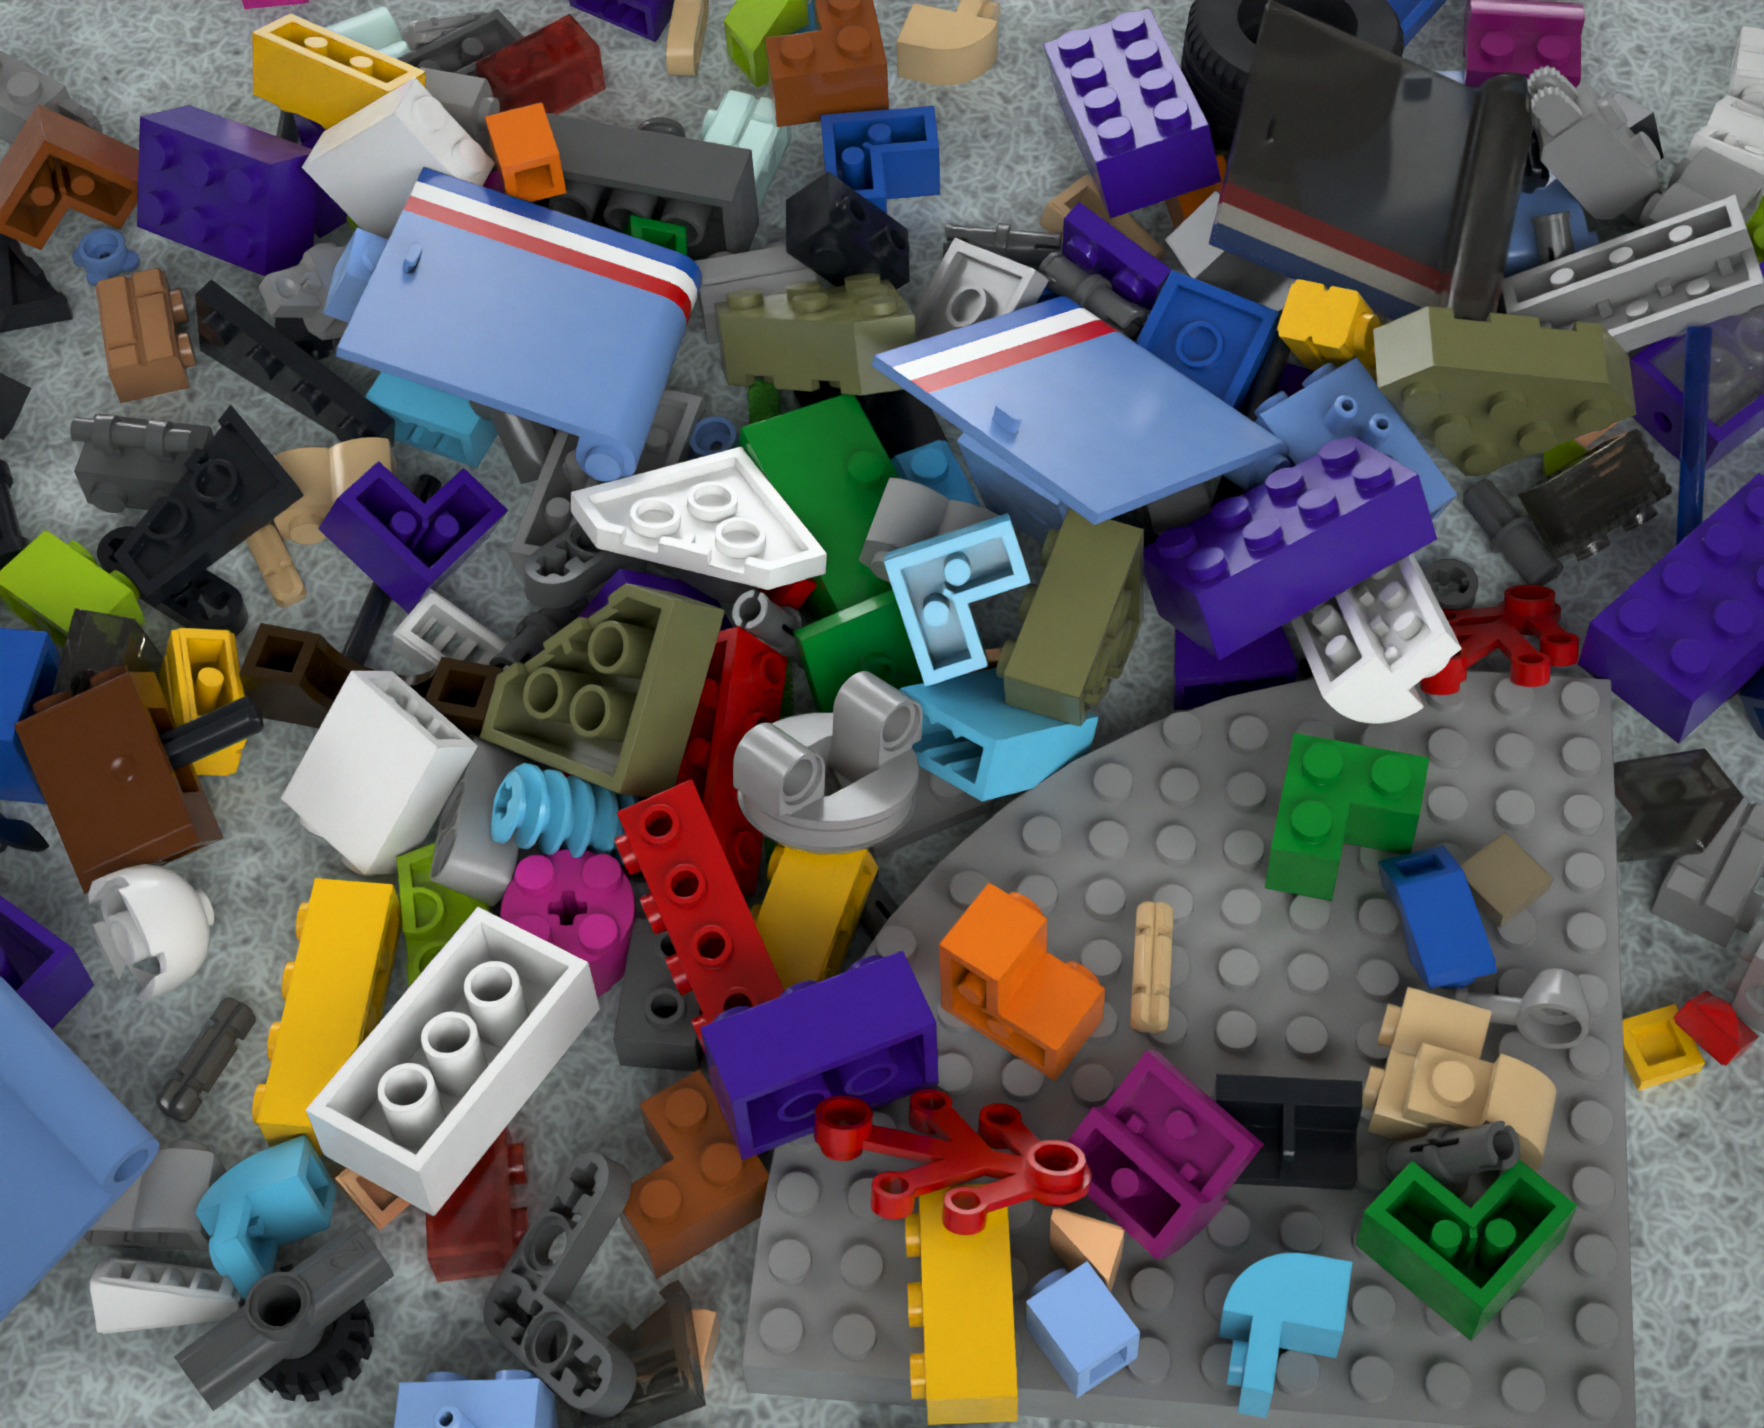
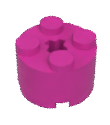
(577, 906)

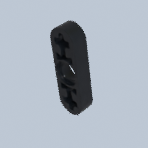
(184, 605)

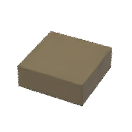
(1505, 879)

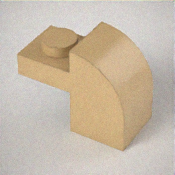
(948, 45)
(1475, 1092)

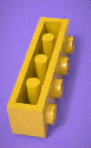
(331, 997)

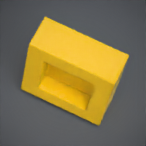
(1658, 1048)

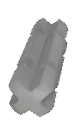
(427, 30)

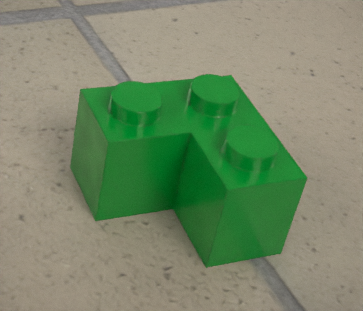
(1336, 797)
(1462, 1256)

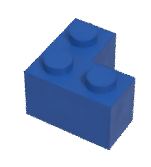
(884, 152)

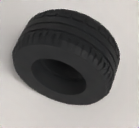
(1224, 37)

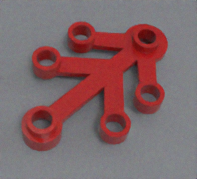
(1484, 629)
(1038, 1170)

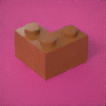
(829, 68)
(63, 167)
(701, 1188)

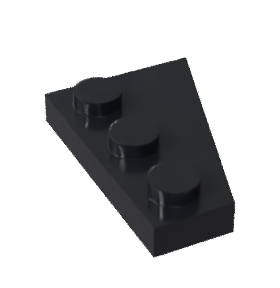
(213, 508)

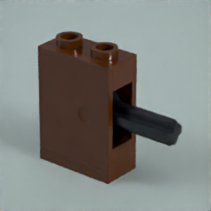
(125, 772)

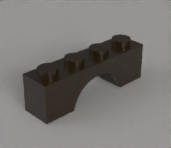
(299, 675)

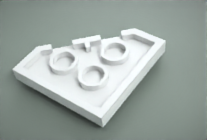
(704, 518)

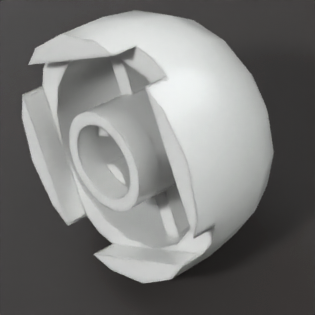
(151, 915)

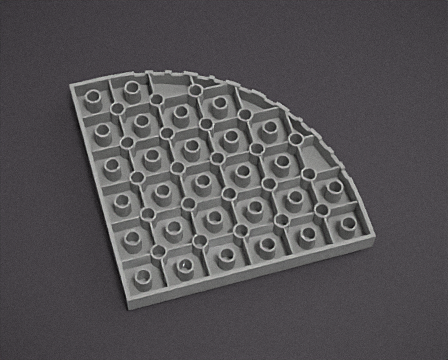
(1259, 991)

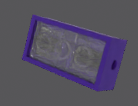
(1734, 387)

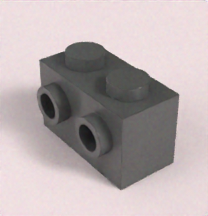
(652, 1015)

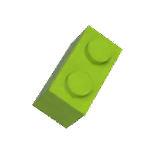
(57, 577)

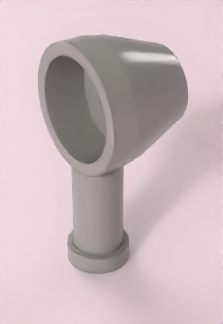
(1548, 1015)

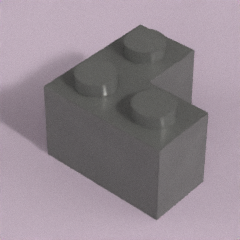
(1222, 268)

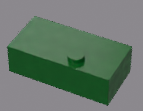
(833, 479)

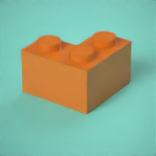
(1012, 988)

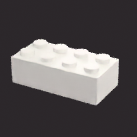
(454, 1060)

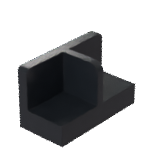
(1303, 1125)

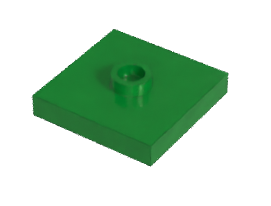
(857, 640)

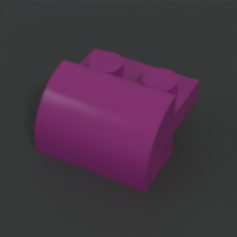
(1521, 38)
(1162, 1155)

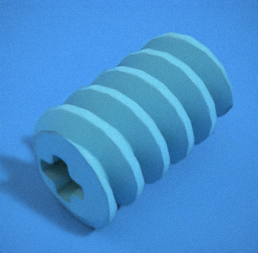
(557, 813)

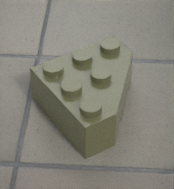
(814, 335)
(1501, 384)
(1076, 619)
(611, 691)

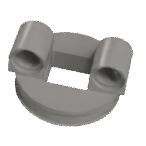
(864, 739)

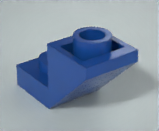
(1438, 917)

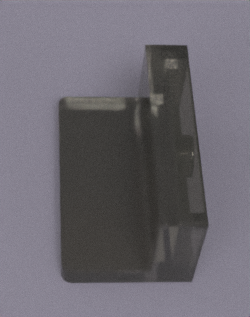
(1674, 803)

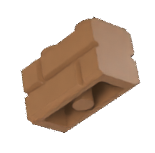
(143, 334)

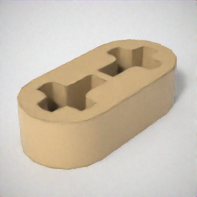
(686, 37)

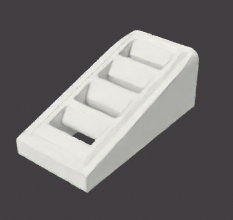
(434, 609)
(153, 1294)

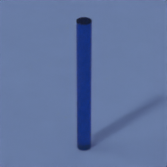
(1694, 430)

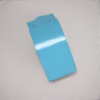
(264, 1205)
(1282, 1304)

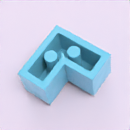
(941, 579)

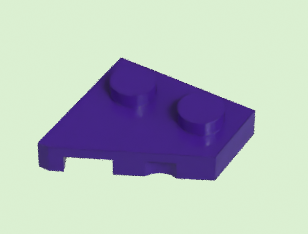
(1108, 252)

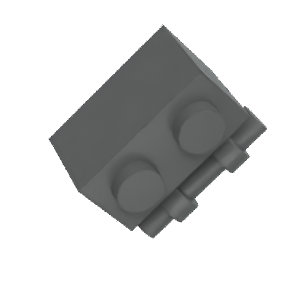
(132, 458)

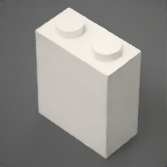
(380, 151)
(377, 772)

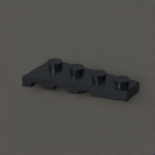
(281, 368)

